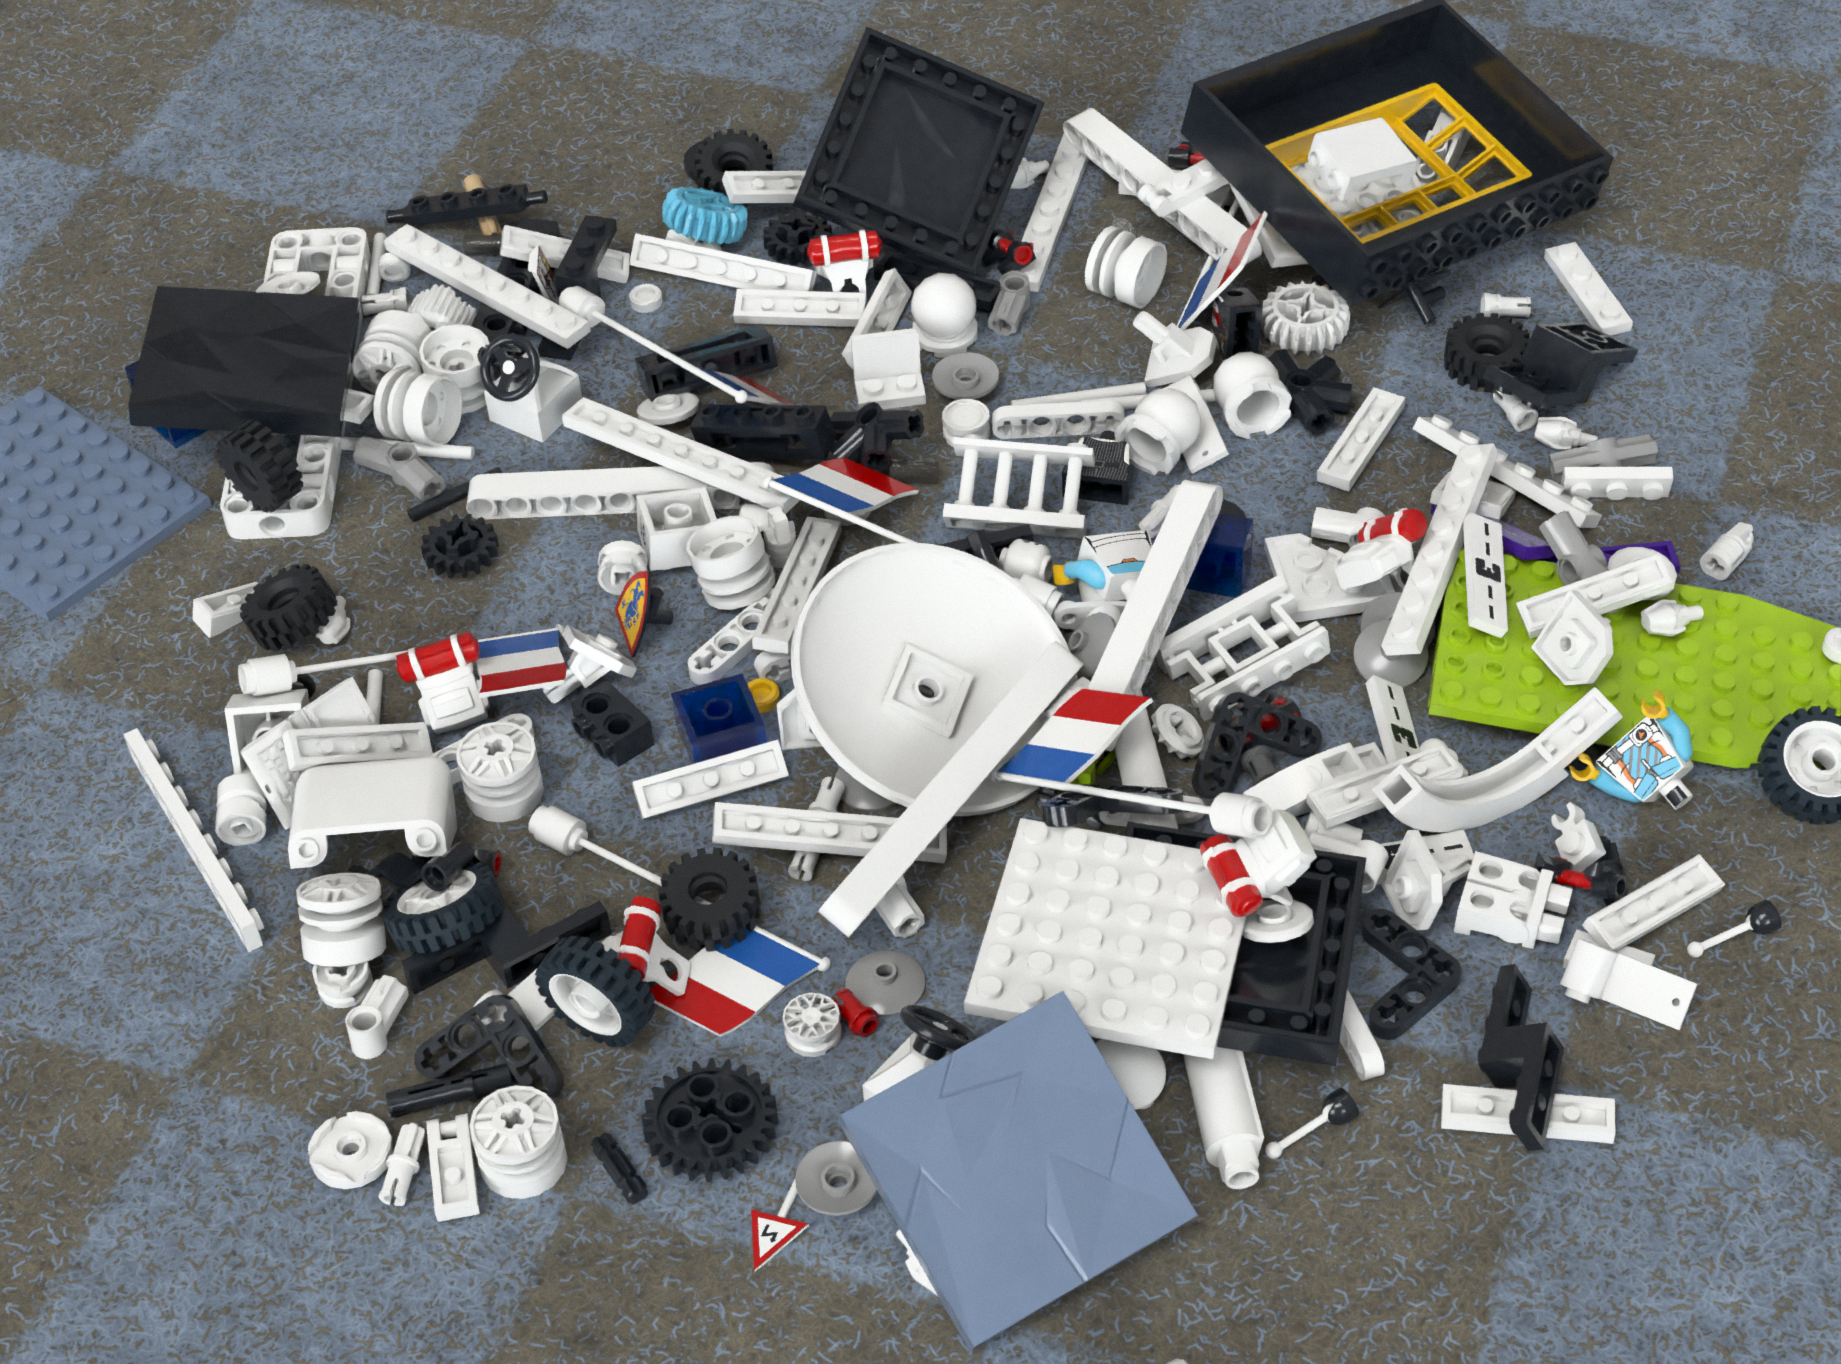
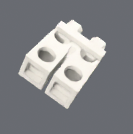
(1511, 902)

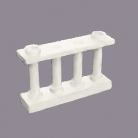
(998, 515)

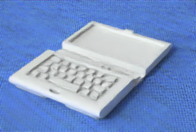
(267, 755)

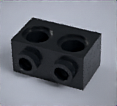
(611, 724)

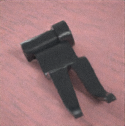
(436, 873)

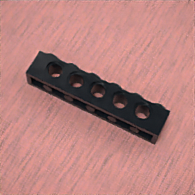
(493, 322)

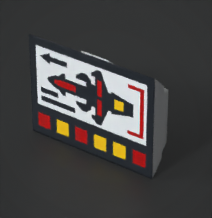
(543, 274)

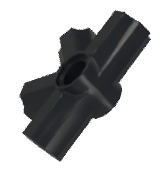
(1313, 389)
(869, 433)

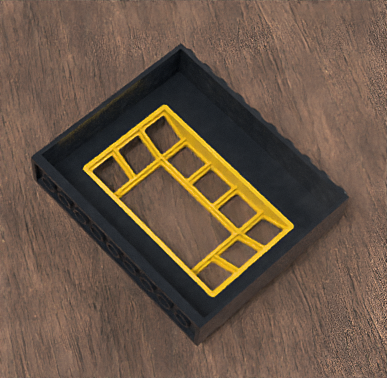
(1266, 113)

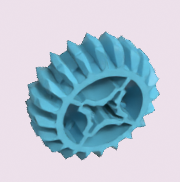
(704, 215)

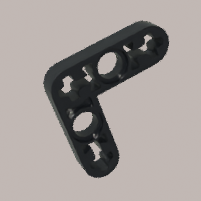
(1247, 725)
(1074, 807)
(1420, 971)
(502, 1036)

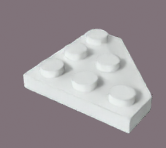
(1314, 581)

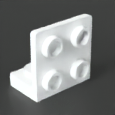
(888, 369)

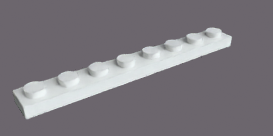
(1053, 209)
(488, 286)
(676, 453)
(1439, 551)
(199, 846)

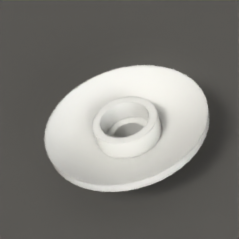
(291, 283)

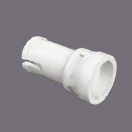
(394, 300)
(1504, 306)
(1516, 411)

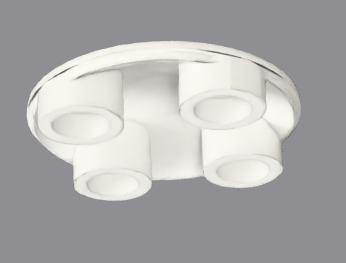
(1137, 1070)

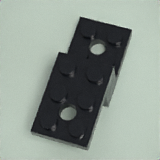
(1559, 365)

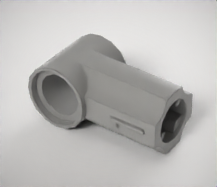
(1010, 303)

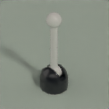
(1760, 919)
(1335, 1109)

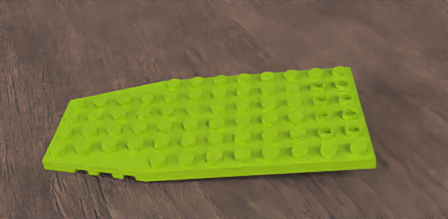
(1721, 675)

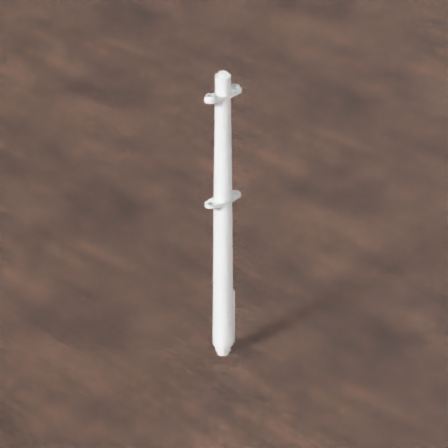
(1218, 1086)

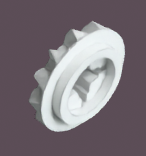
(1189, 736)

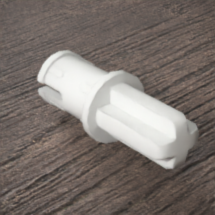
(1159, 510)
(402, 1164)

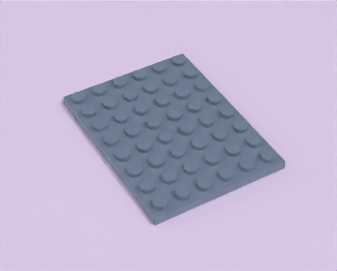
(77, 503)

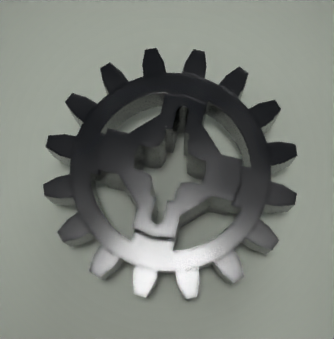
(791, 235)
(460, 546)

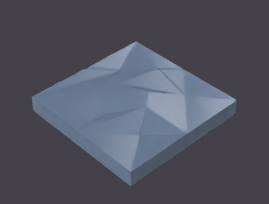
(1016, 1169)

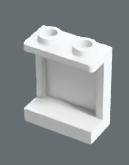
(1360, 156)

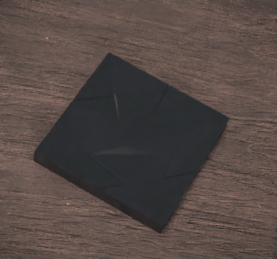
(918, 153)
(245, 357)
(1291, 992)

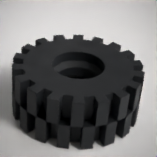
(727, 152)
(1482, 336)
(259, 466)
(288, 607)
(709, 922)

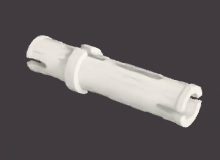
(826, 801)

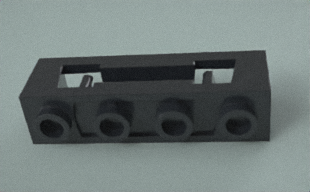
(715, 353)
(766, 430)

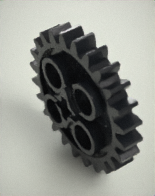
(710, 1120)

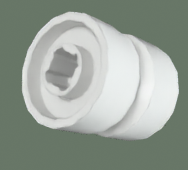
(240, 810)

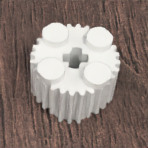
(441, 308)

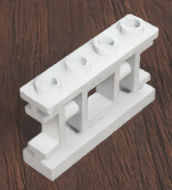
(1232, 625)

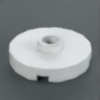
(340, 1136)

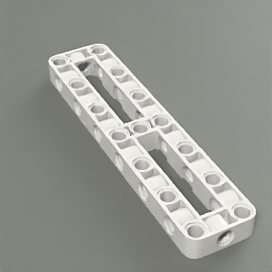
(309, 512)

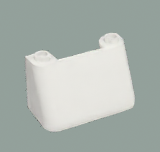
(370, 798)

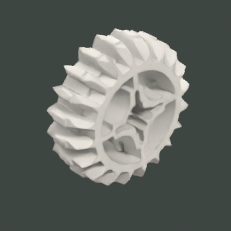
(1305, 317)

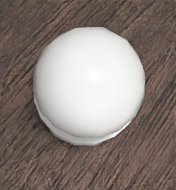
(944, 314)
(1251, 394)
(1160, 430)

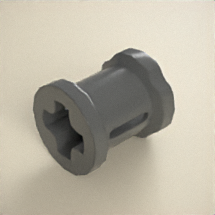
(1262, 763)

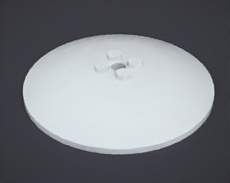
(905, 622)

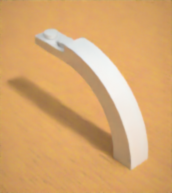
(1504, 787)

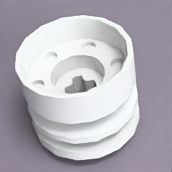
(1125, 266)
(389, 344)
(453, 353)
(417, 407)
(731, 562)
(500, 771)
(341, 919)
(518, 1141)

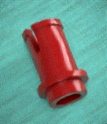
(861, 1019)

